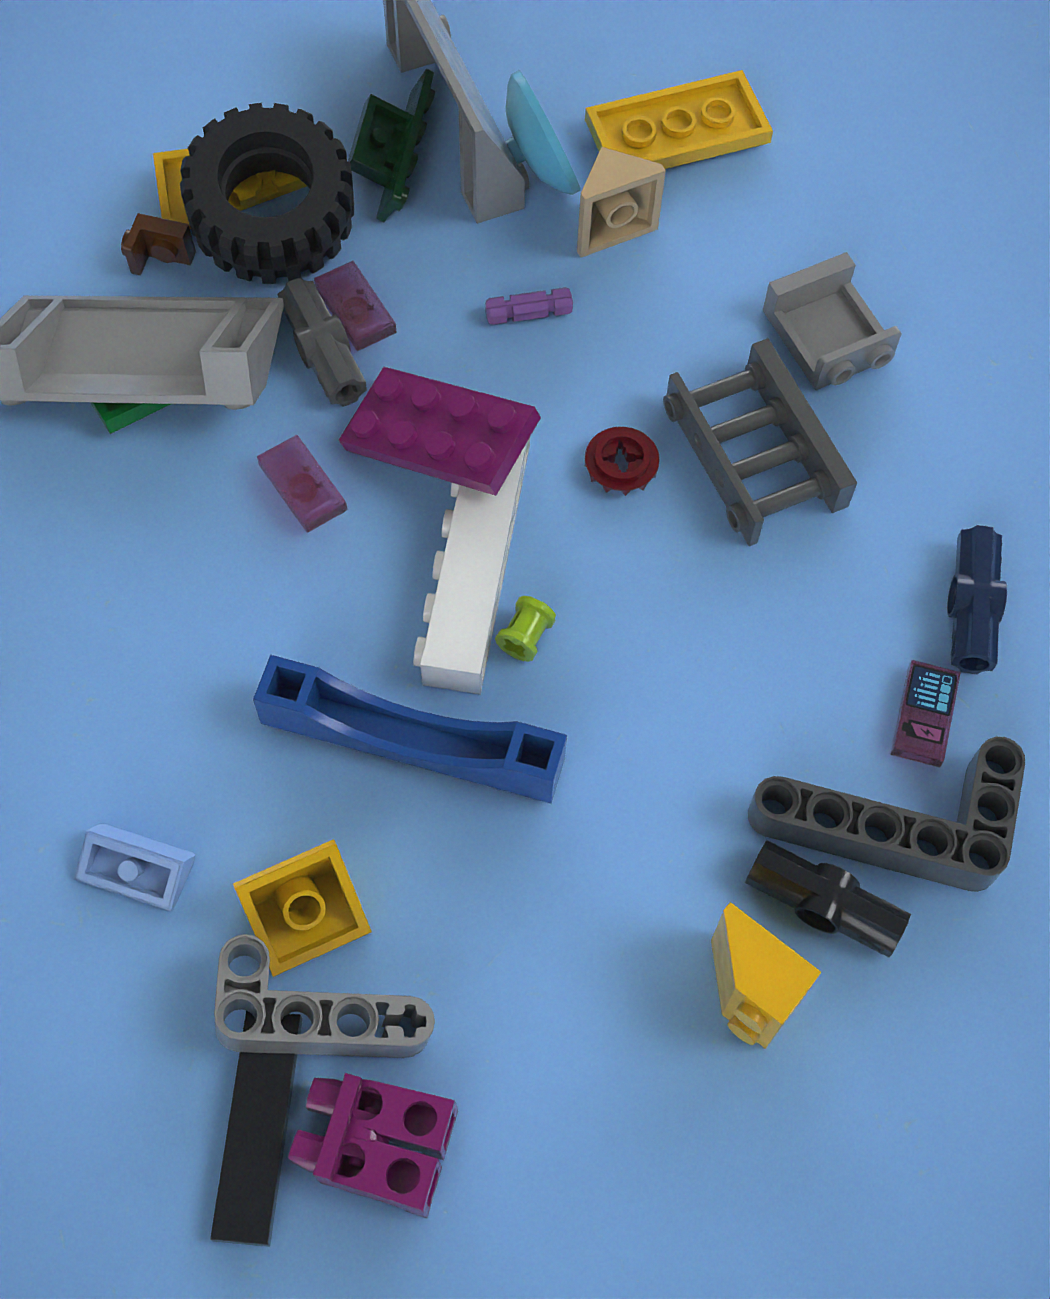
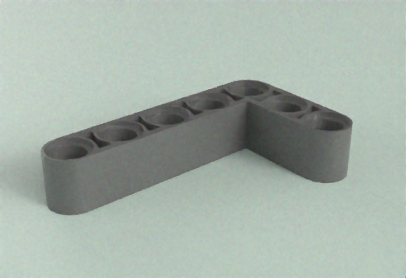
(904, 827)

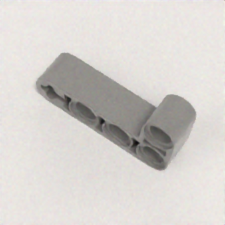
(322, 1009)

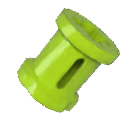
(525, 628)

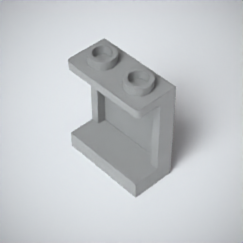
(828, 323)

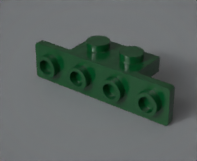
(387, 142)

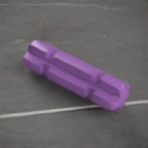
(529, 306)

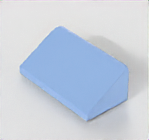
(133, 866)

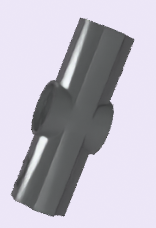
(322, 342)

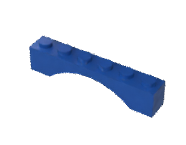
(493, 754)

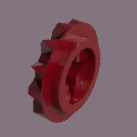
(638, 451)

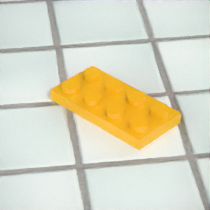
(683, 121)

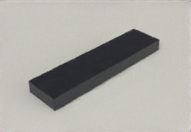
(255, 1143)

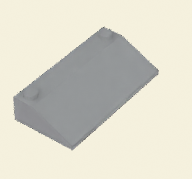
(488, 172)
(138, 349)

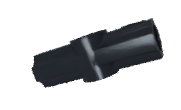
(828, 898)

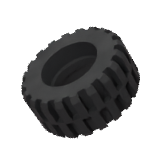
(259, 143)

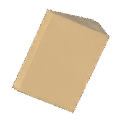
(619, 201)

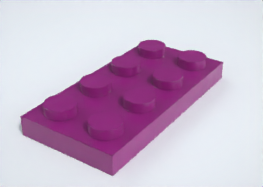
(440, 430)

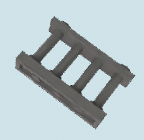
(785, 408)

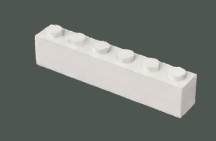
(469, 584)

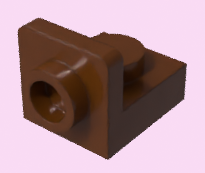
(157, 238)

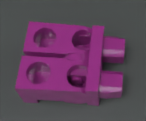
(357, 1140)

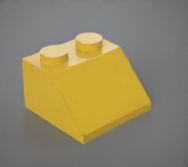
(757, 977)

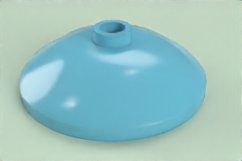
(535, 138)

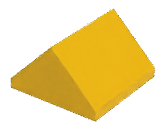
(303, 907)

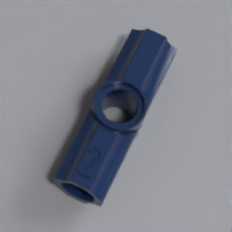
(976, 600)

